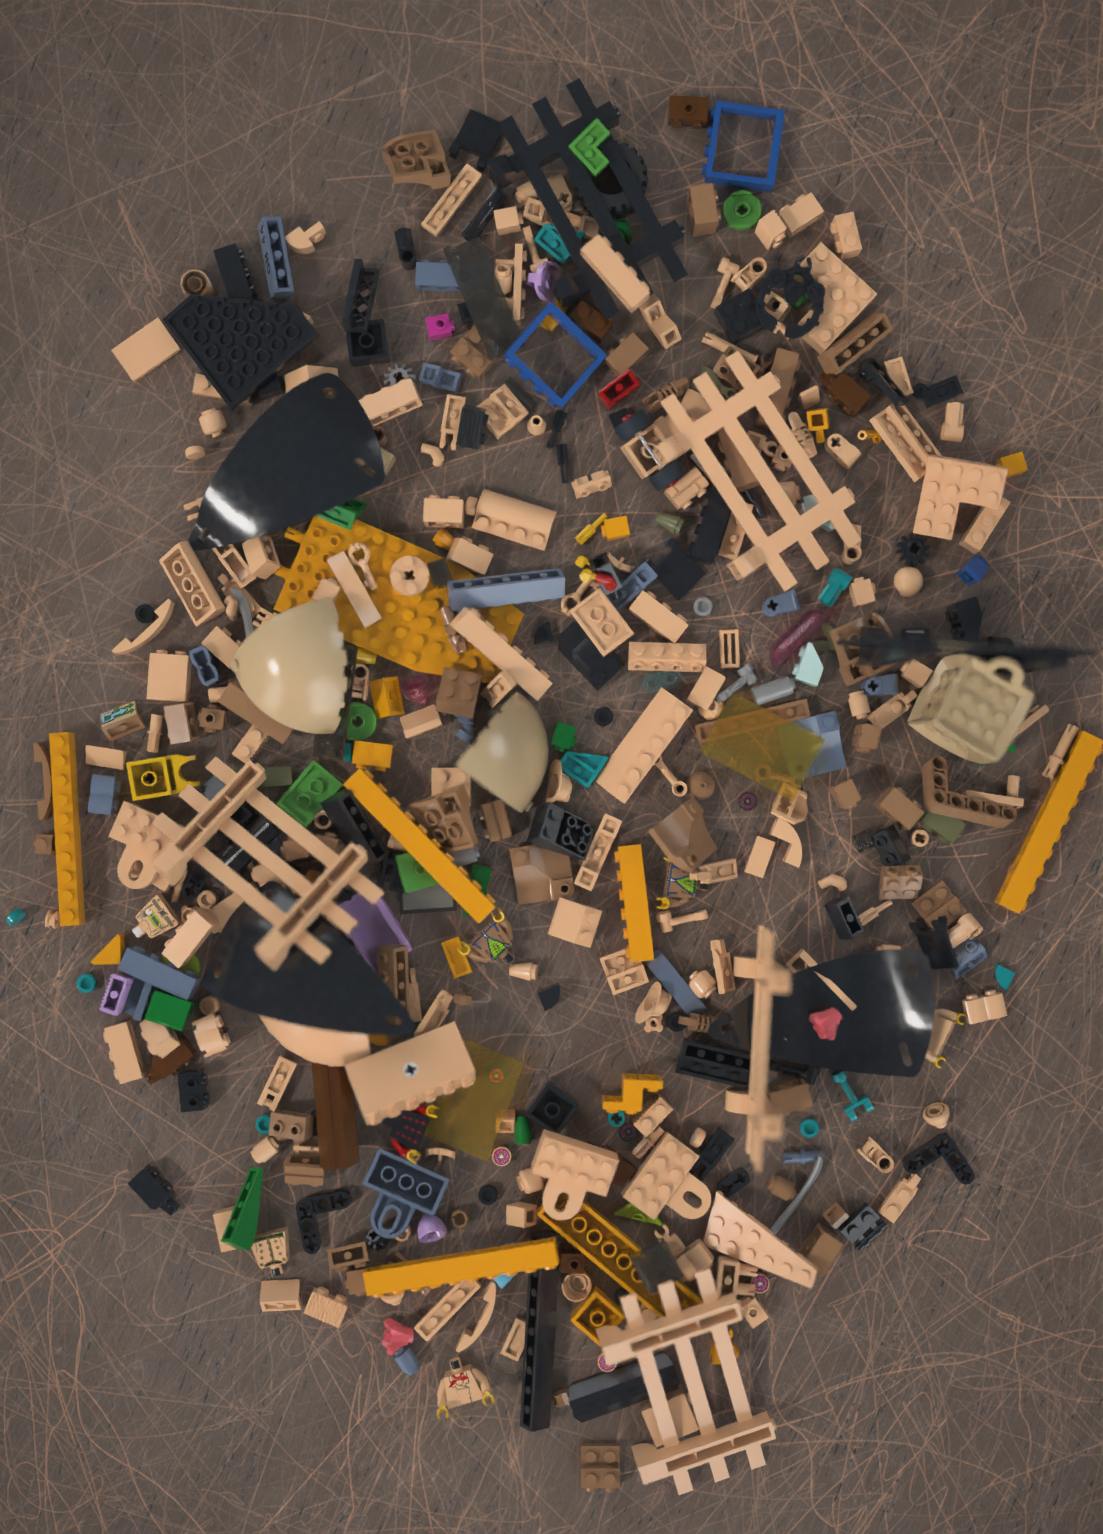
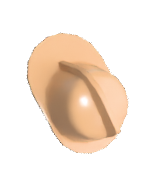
(558, 784)
(654, 1003)

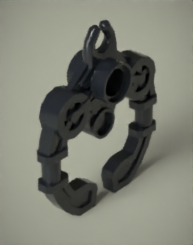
(793, 292)

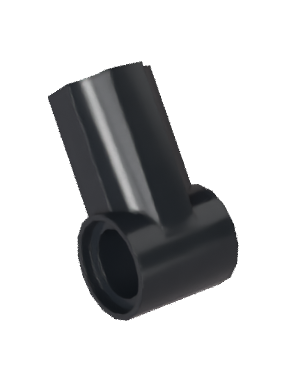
(406, 247)

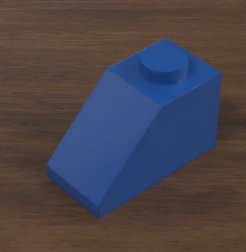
(973, 570)

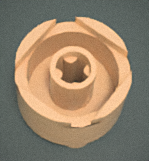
(407, 565)
(211, 1035)

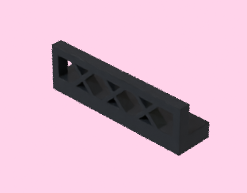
(354, 294)

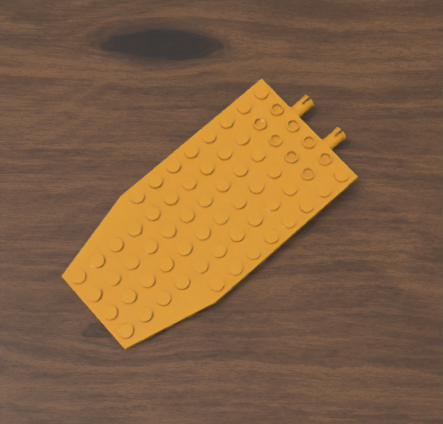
(410, 626)

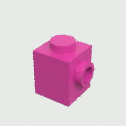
(440, 327)

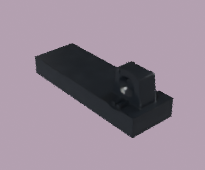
(874, 371)

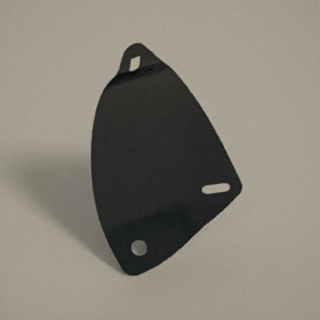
(291, 465)
(330, 996)

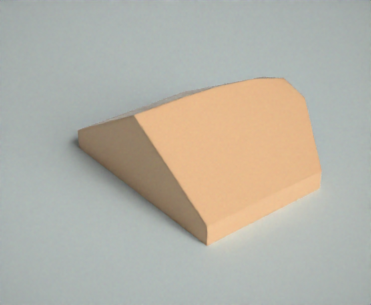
(791, 811)

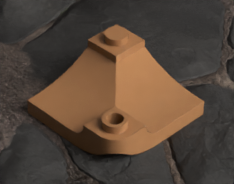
(417, 159)
(849, 655)
(447, 819)
(684, 836)
(540, 874)

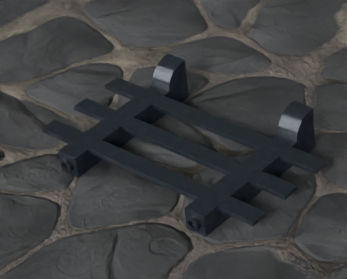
(528, 162)
(883, 649)

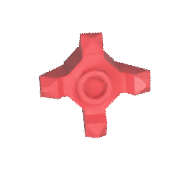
(826, 1023)
(396, 1336)

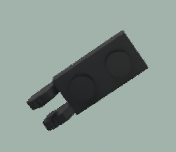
(712, 1152)

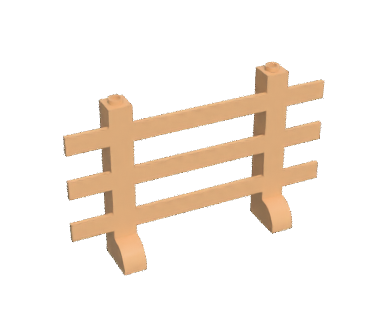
(725, 415)
(314, 899)
(769, 976)
(677, 1328)

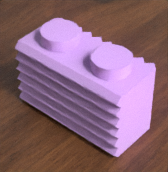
(116, 993)

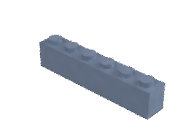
(506, 589)

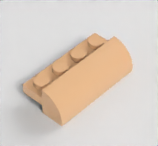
(905, 439)
(513, 519)

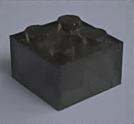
(655, 1265)

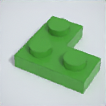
(586, 147)

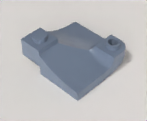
(831, 753)

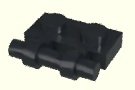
(394, 880)
(859, 1223)

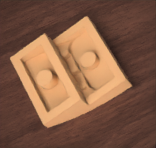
(503, 411)
(621, 972)

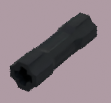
(475, 227)

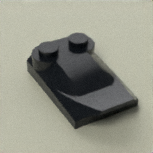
(586, 658)

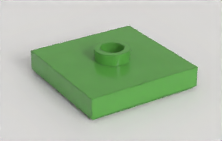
(413, 874)

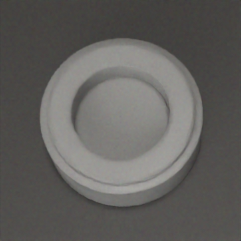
(702, 606)

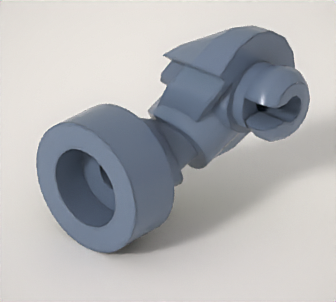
(467, 732)

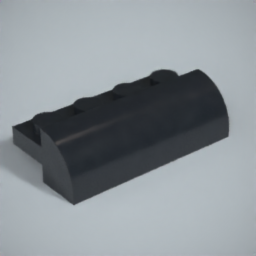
(714, 1063)

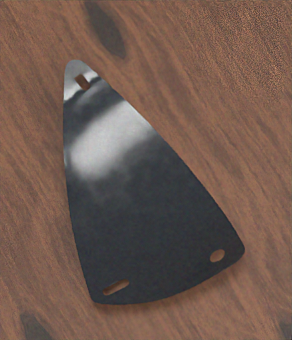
(867, 1040)

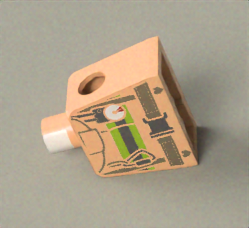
(156, 918)

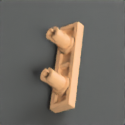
(516, 266)

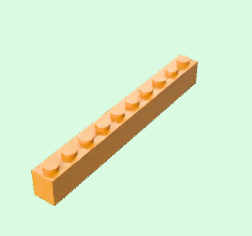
(1049, 821)
(67, 828)
(419, 845)
(461, 1266)

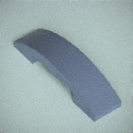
(634, 585)
(675, 984)

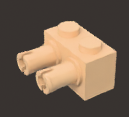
(727, 1277)

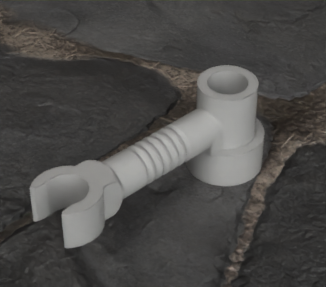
(746, 676)

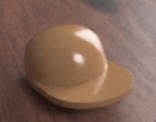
(196, 282)

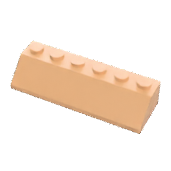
(643, 745)

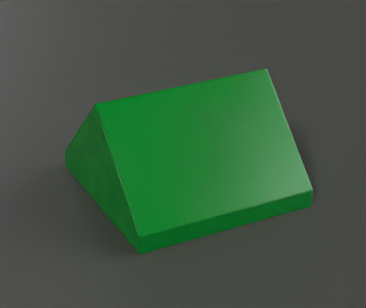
(169, 1010)

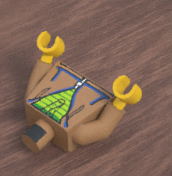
(678, 887)
(491, 941)

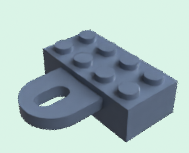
(402, 1188)

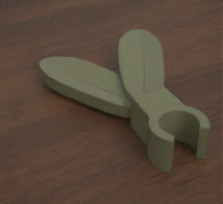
(722, 389)
(824, 645)

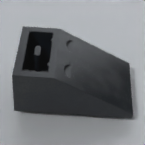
(965, 619)
(242, 814)
(560, 831)

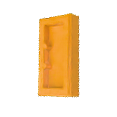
(458, 963)

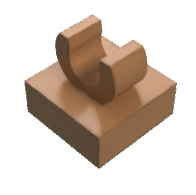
(835, 1215)

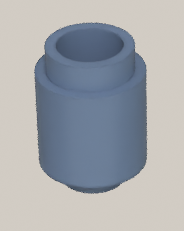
(406, 1360)

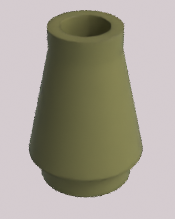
(670, 522)

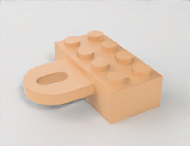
(142, 843)
(571, 1169)
(665, 1179)

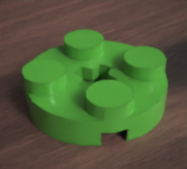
(749, 203)
(369, 722)

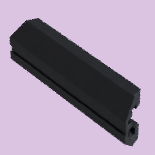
(617, 1389)

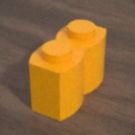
(372, 754)

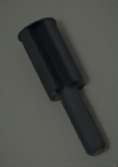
(556, 426)
(562, 460)
(752, 497)

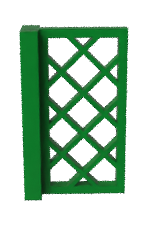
(345, 513)

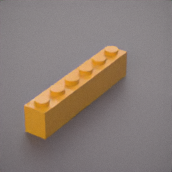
(635, 903)

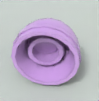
(430, 1228)

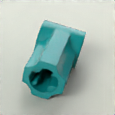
(836, 584)

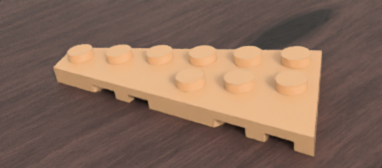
(748, 1240)

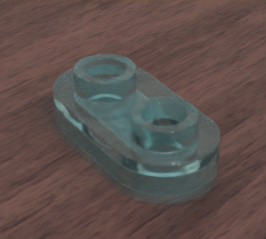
(660, 681)

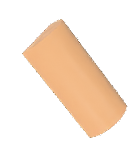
(192, 583)

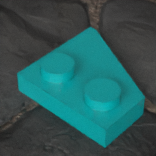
(552, 242)
(582, 766)

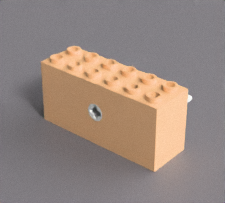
(385, 1080)

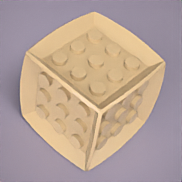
(972, 707)

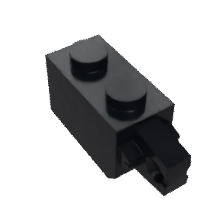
(154, 1190)

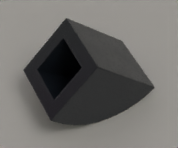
(549, 996)

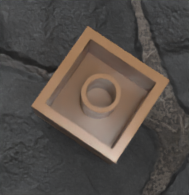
(702, 209)
(458, 692)
(899, 808)
(790, 1096)
(822, 1248)

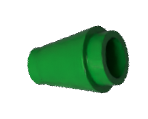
(522, 1131)

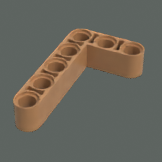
(960, 806)

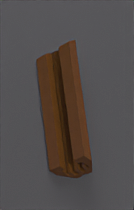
(335, 1117)

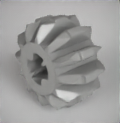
(396, 373)

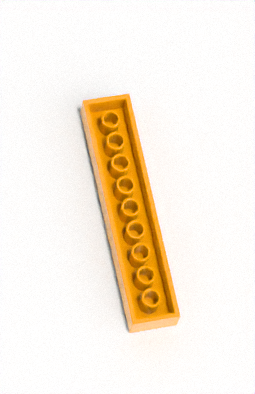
(611, 1251)

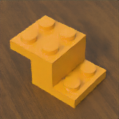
(631, 1093)

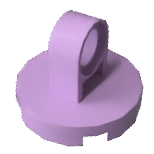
(543, 280)

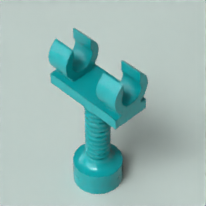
(840, 1076)

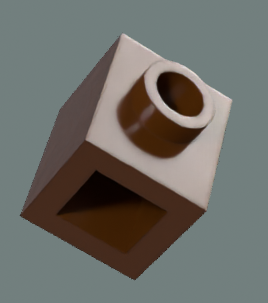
(573, 1261)

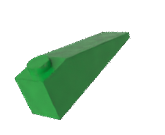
(244, 1217)

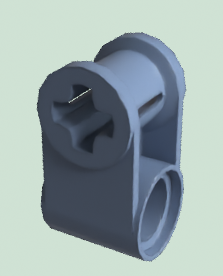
(784, 603)
(883, 685)

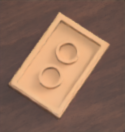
(146, 350)
(601, 622)

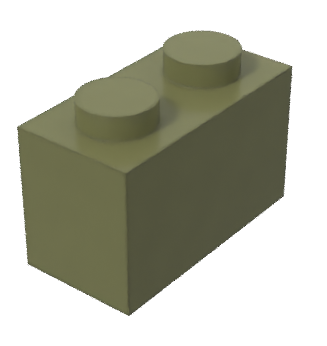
(944, 826)

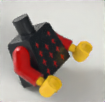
(602, 573)
(409, 1129)

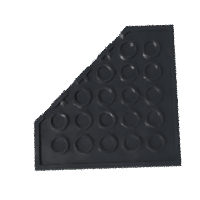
(239, 340)

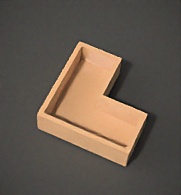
(843, 300)
(952, 482)

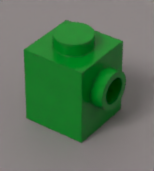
(563, 737)

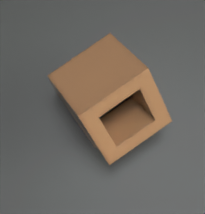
(561, 1397)

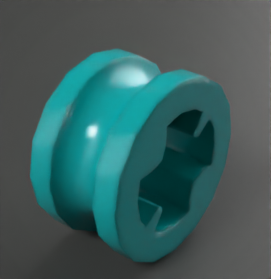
(616, 1124)

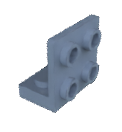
(968, 955)

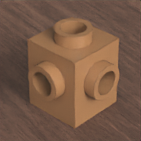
(219, 719)

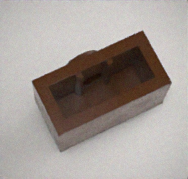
(687, 111)
(591, 321)

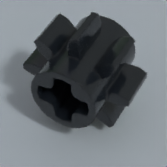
(376, 1241)

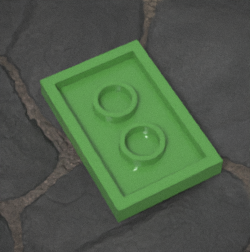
(307, 792)

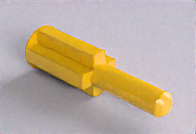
(589, 530)

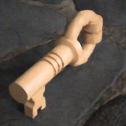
(370, 581)
(577, 595)

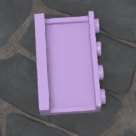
(374, 927)

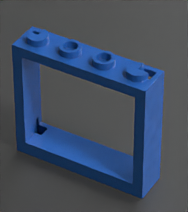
(738, 180)
(576, 333)

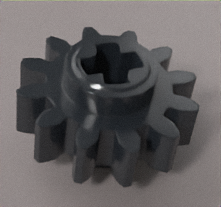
(910, 556)

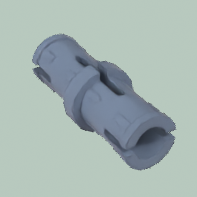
(801, 1156)

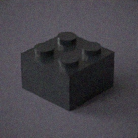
(738, 317)
(368, 347)
(552, 1107)

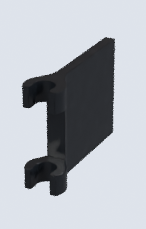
(477, 136)
(676, 570)
(935, 943)

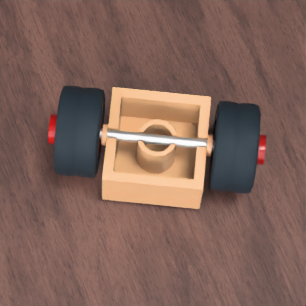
(640, 450)

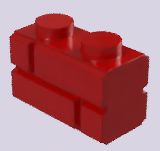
(618, 389)

